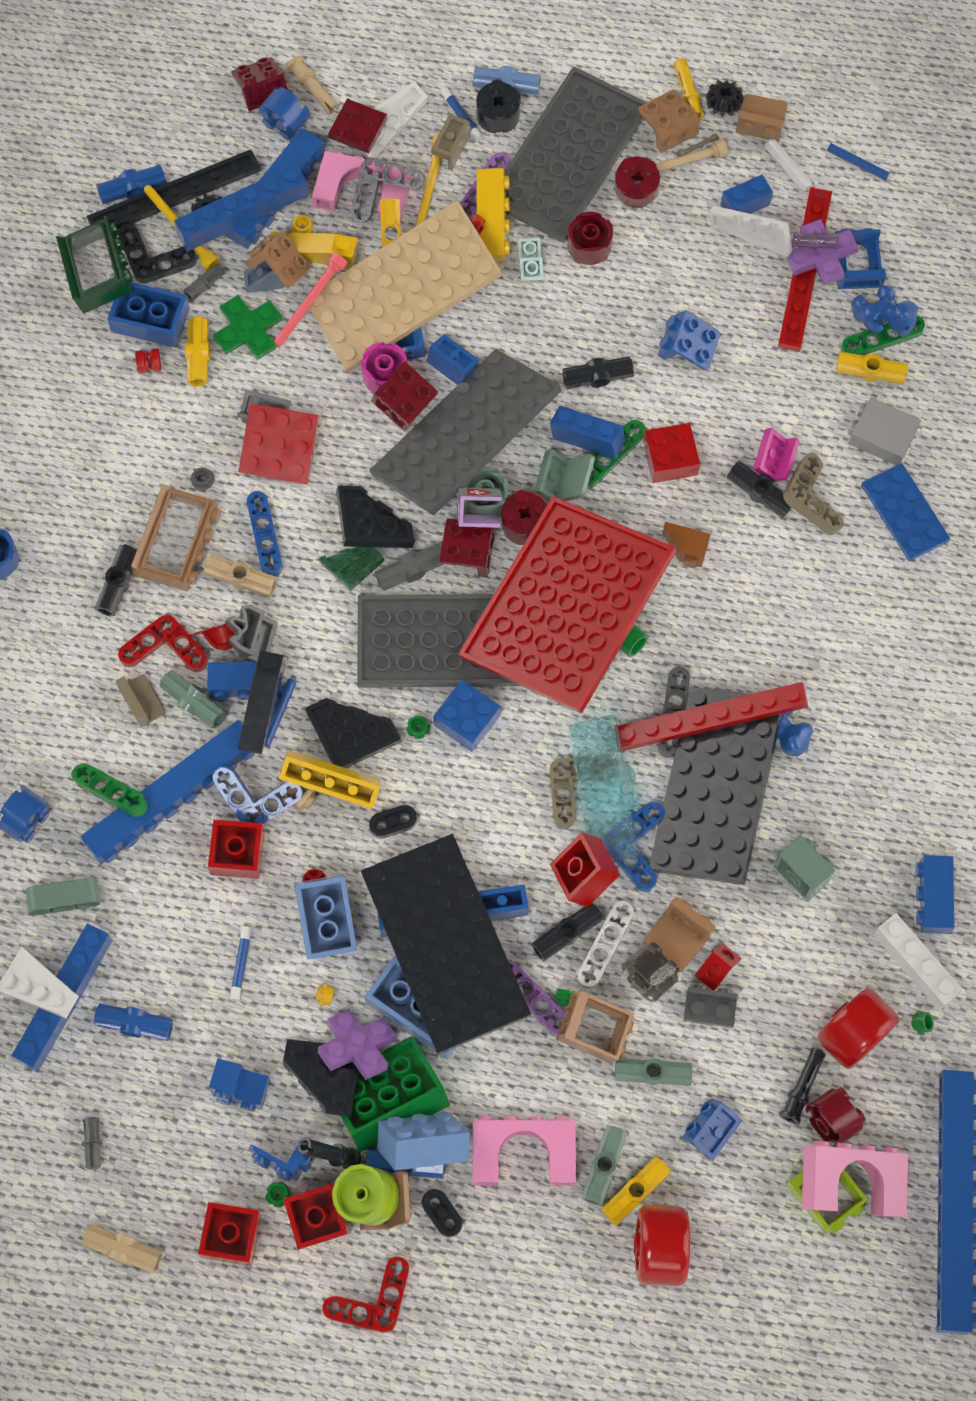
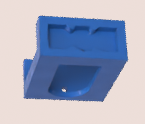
(864, 278)

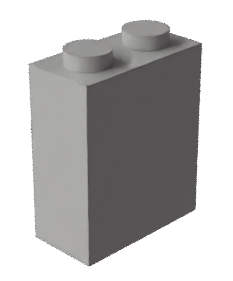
(883, 431)

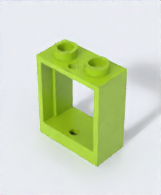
(837, 1223)

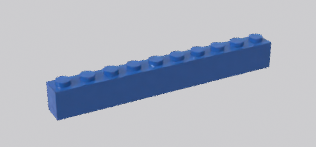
(955, 1203)

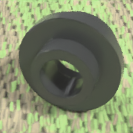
(202, 472)

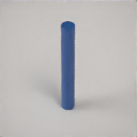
(871, 168)
(279, 710)

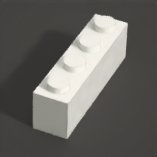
(917, 961)

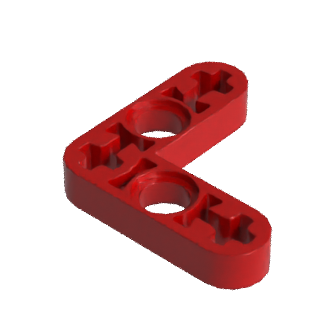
(169, 637)
(373, 1311)

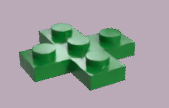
(247, 327)

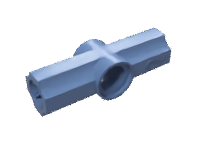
(522, 82)

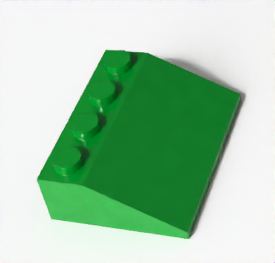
(400, 1091)

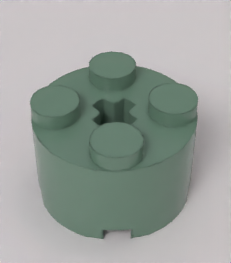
(487, 478)

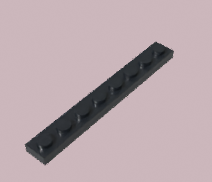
(181, 189)

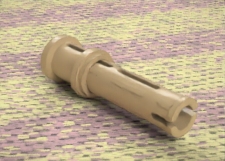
(307, 78)

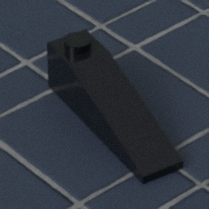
(261, 701)

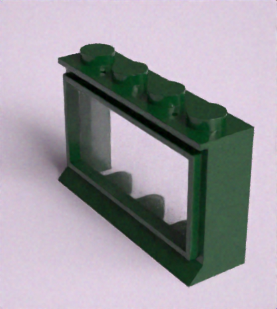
(95, 265)

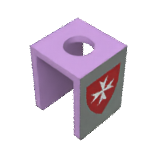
(477, 520)

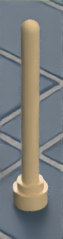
(718, 149)

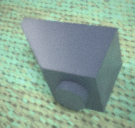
(261, 278)

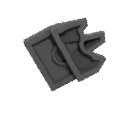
(251, 632)

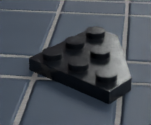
(370, 522)
(350, 732)
(331, 1089)

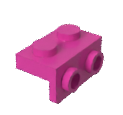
(775, 455)

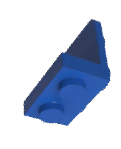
(690, 339)
(292, 1169)

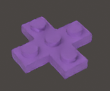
(823, 259)
(357, 1044)

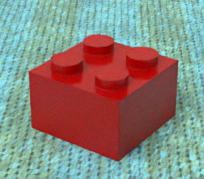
(671, 452)
(236, 849)
(584, 869)
(315, 1217)
(229, 1234)

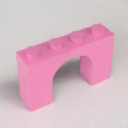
(340, 169)
(555, 1134)
(886, 1171)

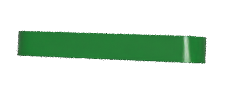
(884, 340)
(635, 439)
(111, 787)

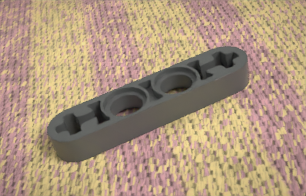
(668, 708)

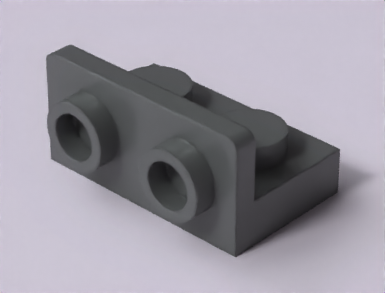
(710, 1006)

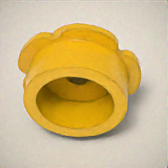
(299, 221)
(324, 994)

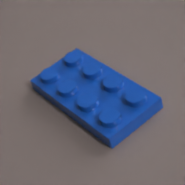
(905, 512)

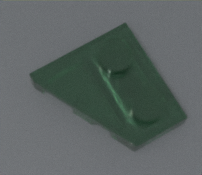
(352, 565)

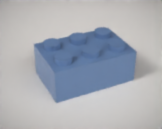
(325, 916)
(423, 1140)

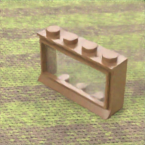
(175, 538)

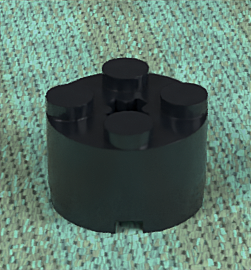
(498, 107)

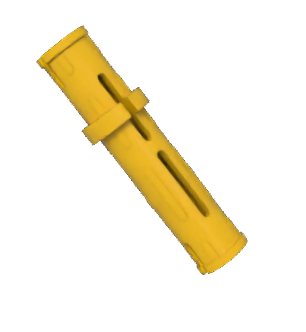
(686, 83)

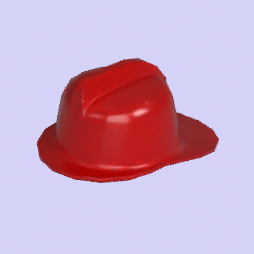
(217, 637)

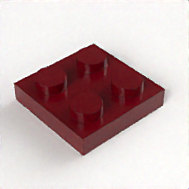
(357, 126)

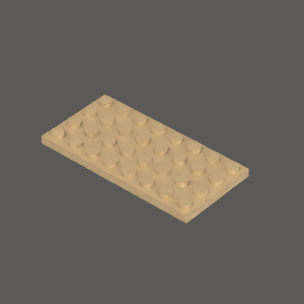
(404, 285)

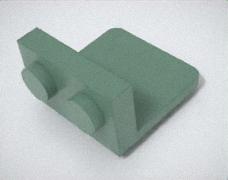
(563, 477)

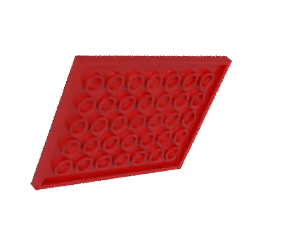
(567, 604)

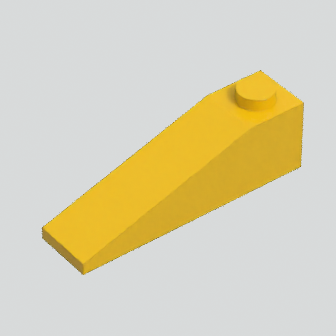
(320, 246)

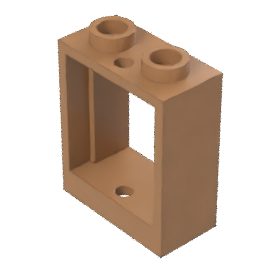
(573, 1017)

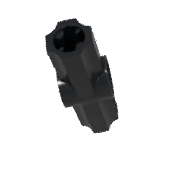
(598, 372)
(749, 480)
(113, 592)
(555, 940)

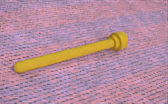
(429, 187)
(207, 258)

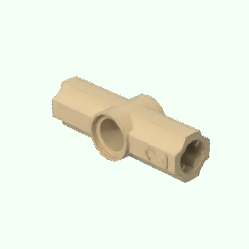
(227, 570)
(121, 1248)

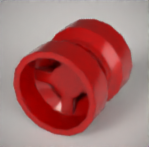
(142, 360)

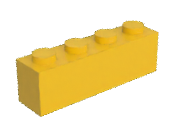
(492, 208)
(329, 779)

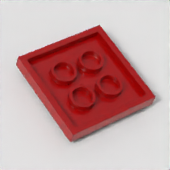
(278, 443)

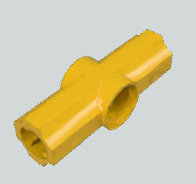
(389, 218)
(197, 351)
(858, 366)
(648, 1179)

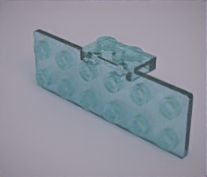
(605, 786)

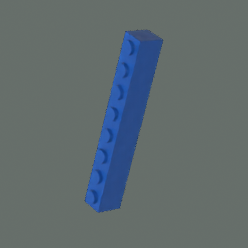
(166, 795)

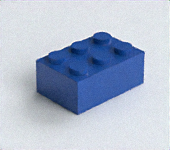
(150, 315)

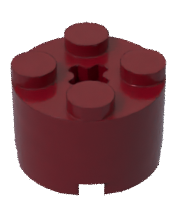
(632, 170)
(590, 238)
(518, 506)
(835, 1116)

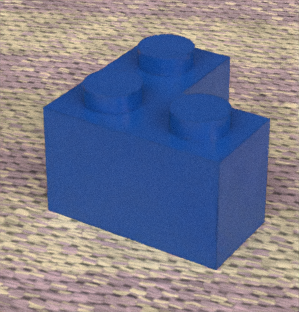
(237, 1085)

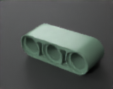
(62, 896)

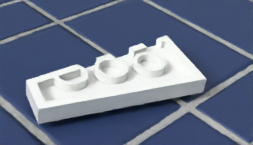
(399, 110)
(756, 229)
(36, 985)

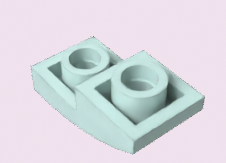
(530, 259)

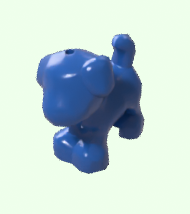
(899, 315)
(794, 737)

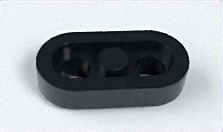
(391, 819)
(442, 1213)

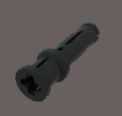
(799, 1096)
(336, 1154)

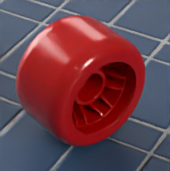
(857, 1028)
(662, 1245)

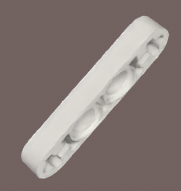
(603, 943)

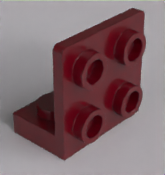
(258, 81)
(404, 396)
(467, 546)

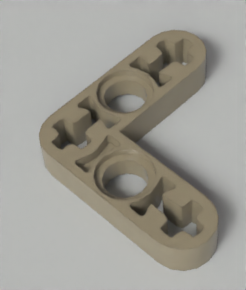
(805, 497)
(558, 782)

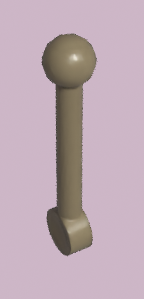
(712, 138)

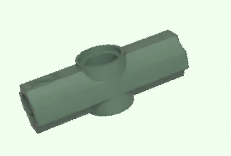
(192, 699)
(670, 1072)
(598, 1180)

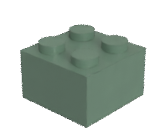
(804, 867)

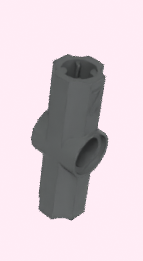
(409, 567)

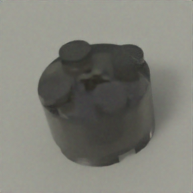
(651, 971)

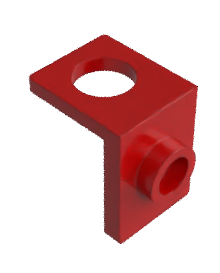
(717, 966)

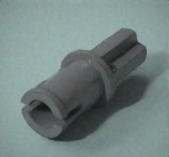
(204, 282)
(92, 1143)

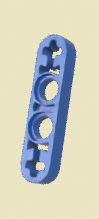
(264, 534)

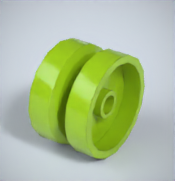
(366, 1195)

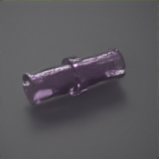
(815, 240)

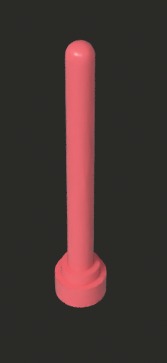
(335, 264)

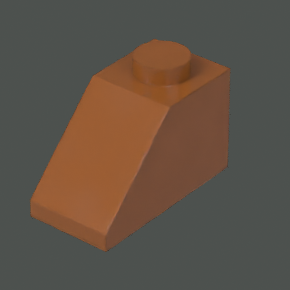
(688, 542)

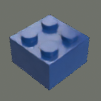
(467, 715)

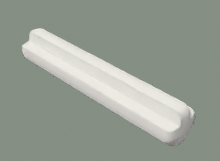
(788, 165)

